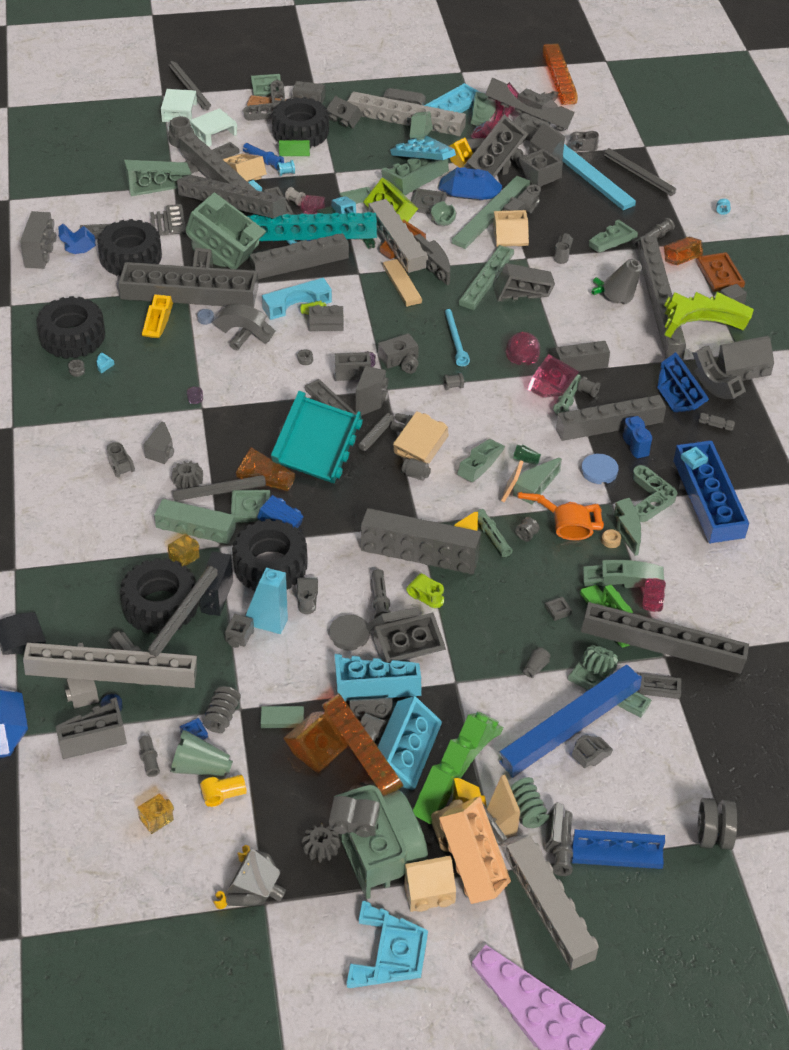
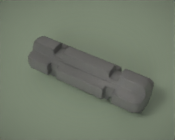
(716, 421)

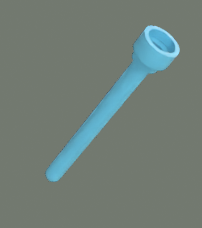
(462, 357)

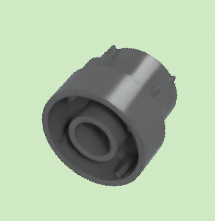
(178, 127)

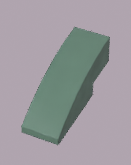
(480, 460)
(628, 524)

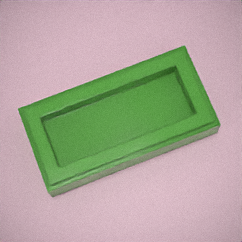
(294, 148)

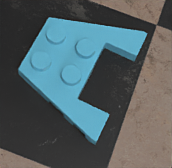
(399, 951)

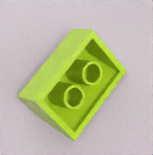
(387, 190)

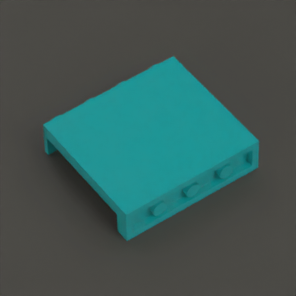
(316, 438)

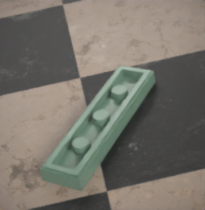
(635, 704)

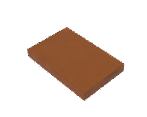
(719, 271)

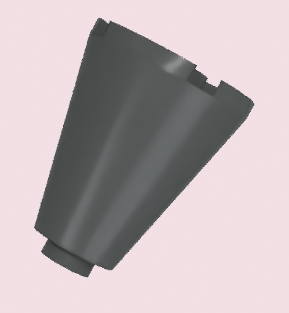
(623, 282)

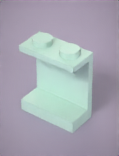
(177, 104)
(212, 123)

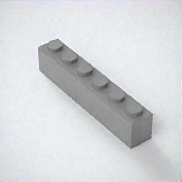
(398, 236)
(551, 903)

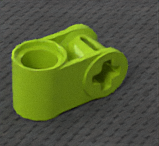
(426, 591)

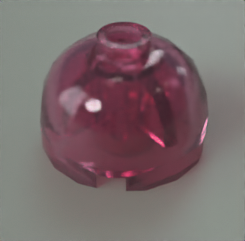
(523, 348)

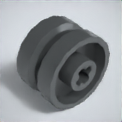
(717, 823)

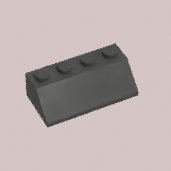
(497, 147)

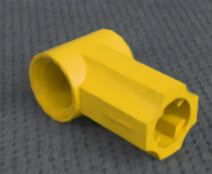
(216, 790)

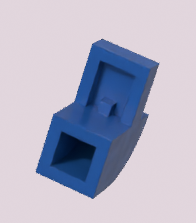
(76, 242)

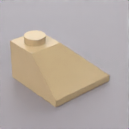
(505, 808)

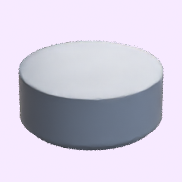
(205, 316)

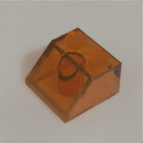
(316, 741)

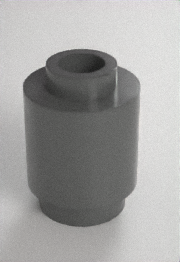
(416, 469)

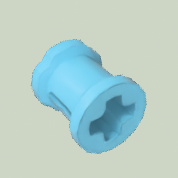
(284, 168)

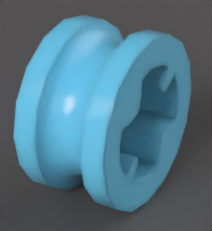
(723, 211)

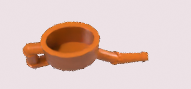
(571, 518)

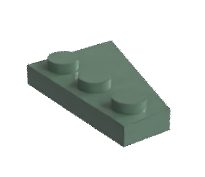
(482, 109)
(613, 237)

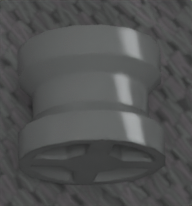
(527, 529)

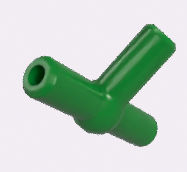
(600, 289)

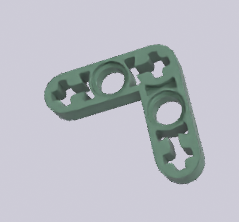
(663, 494)

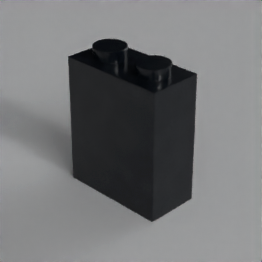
(215, 596)

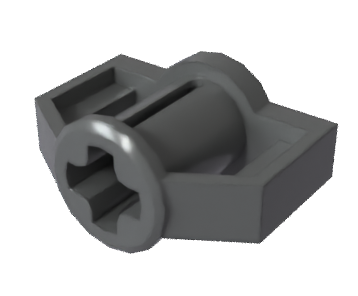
(587, 746)

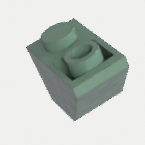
(420, 125)

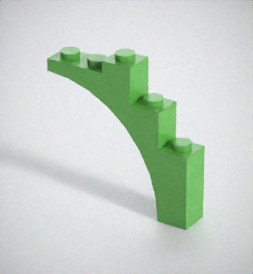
(460, 753)

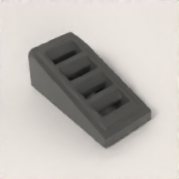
(175, 218)

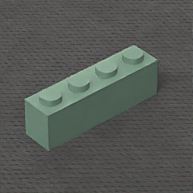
(195, 521)

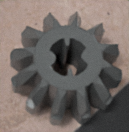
(187, 475)
(320, 843)

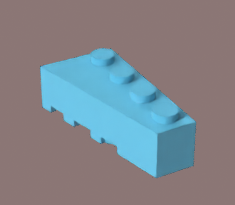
(376, 679)

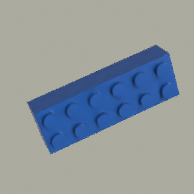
(712, 495)

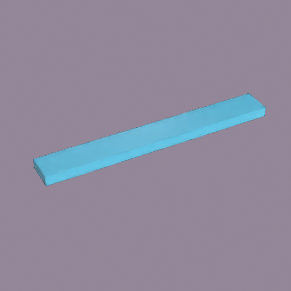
(597, 179)

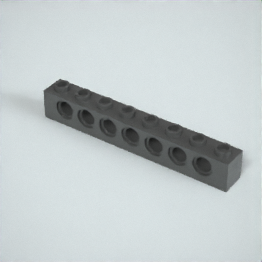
(239, 197)

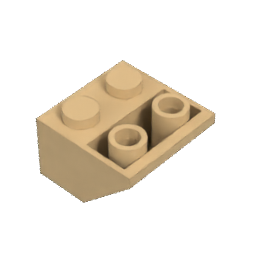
(511, 228)

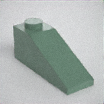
(537, 478)

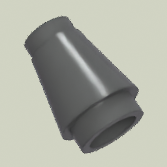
(537, 661)

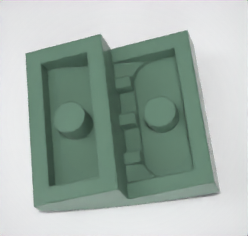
(262, 83)

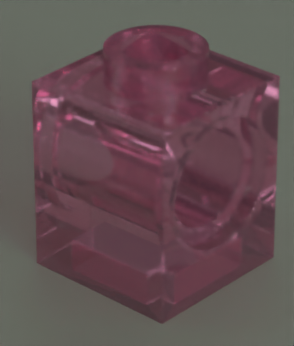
(312, 204)

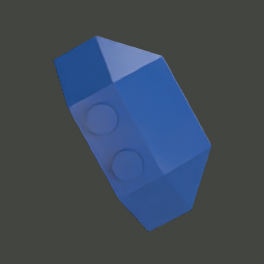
(470, 184)
(679, 385)
(12, 720)

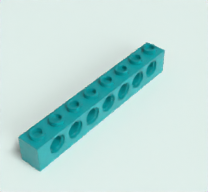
(319, 230)

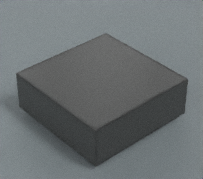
(558, 608)

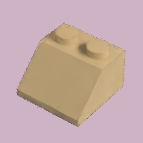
(430, 884)

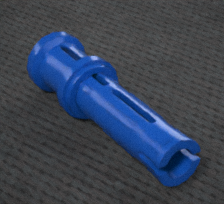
(268, 157)

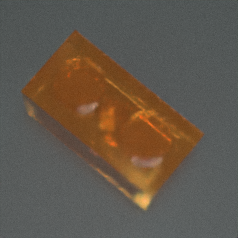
(683, 250)

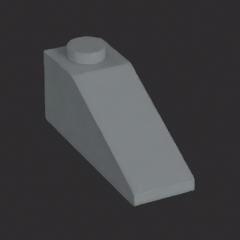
(81, 691)

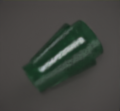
(526, 455)

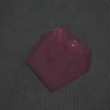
(552, 378)

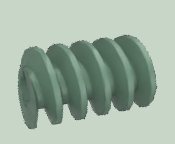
(529, 803)

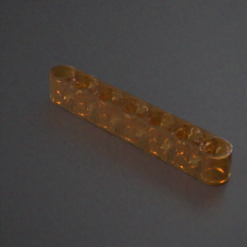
(560, 74)
(362, 745)

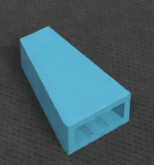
(270, 602)

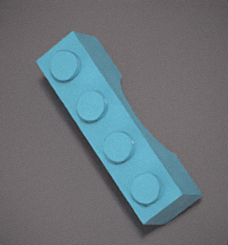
(277, 302)

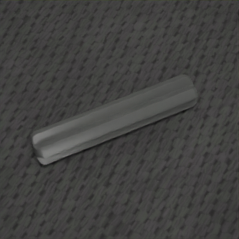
(375, 432)

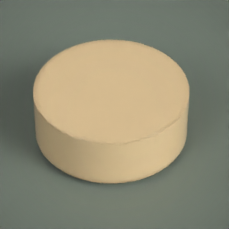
(611, 538)

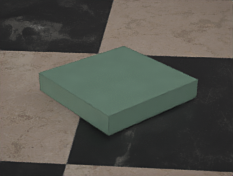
(247, 504)

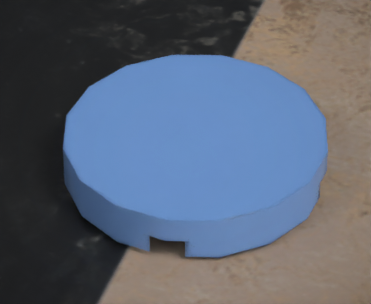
(599, 468)

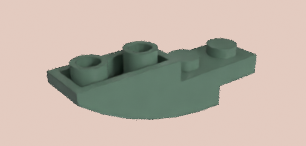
(625, 572)

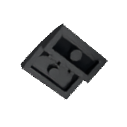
(18, 631)

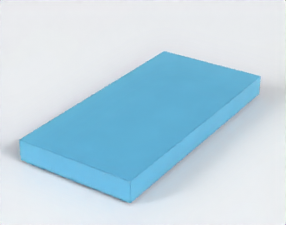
(456, 100)

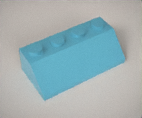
(409, 739)

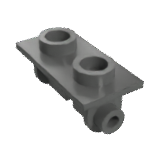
(376, 707)

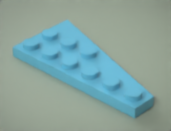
(423, 148)

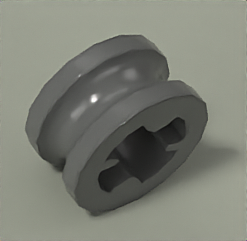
(305, 353)
(410, 360)
(76, 368)

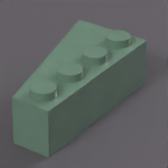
(415, 173)
(153, 176)

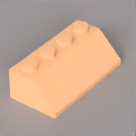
(475, 850)

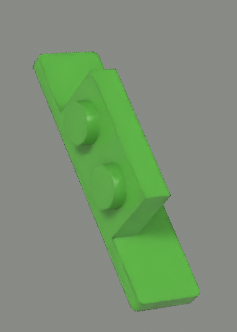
(607, 598)

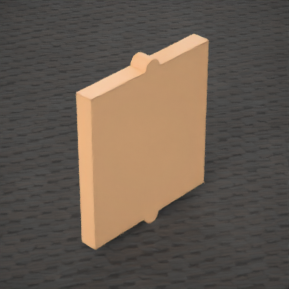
(512, 481)

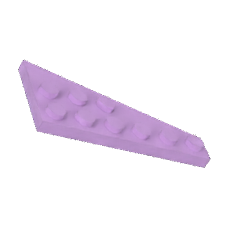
(537, 1009)

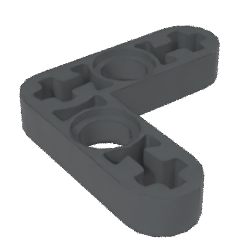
(270, 106)

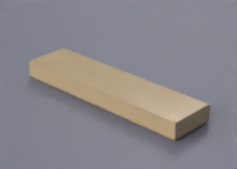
(402, 282)

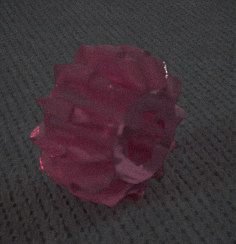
(654, 594)

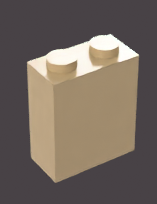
(421, 438)

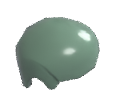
(443, 213)

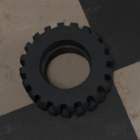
(300, 121)
(128, 242)
(82, 315)
(269, 537)
(151, 578)

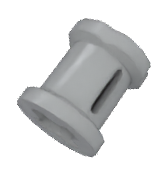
(295, 196)

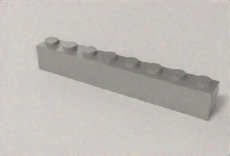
(110, 665)

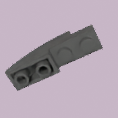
(437, 258)

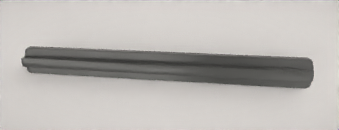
(205, 104)
(639, 171)
(182, 611)

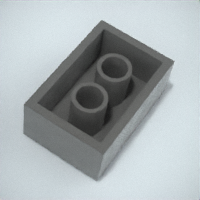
(38, 240)

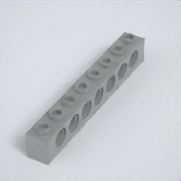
(402, 112)

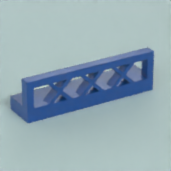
(618, 851)

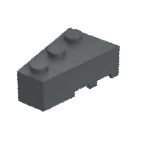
(523, 282)
(92, 732)

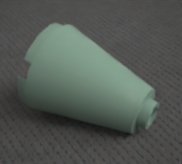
(199, 757)

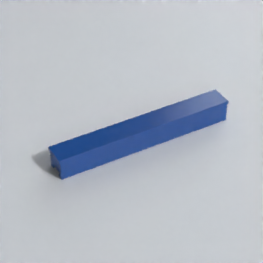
(569, 720)

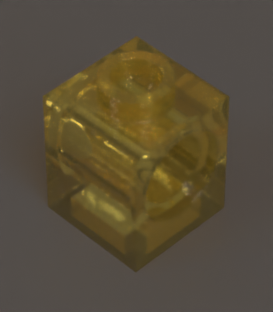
(184, 550)
(152, 820)

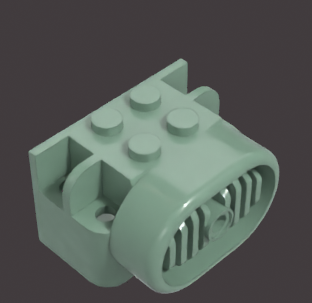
(224, 231)
(396, 840)

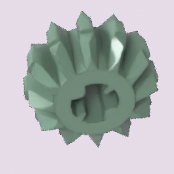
(600, 660)

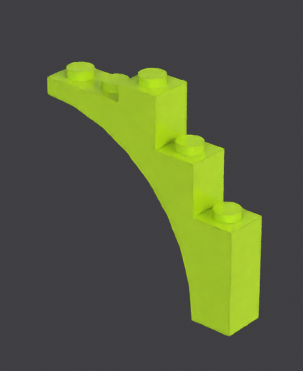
(701, 308)

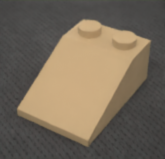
(247, 165)

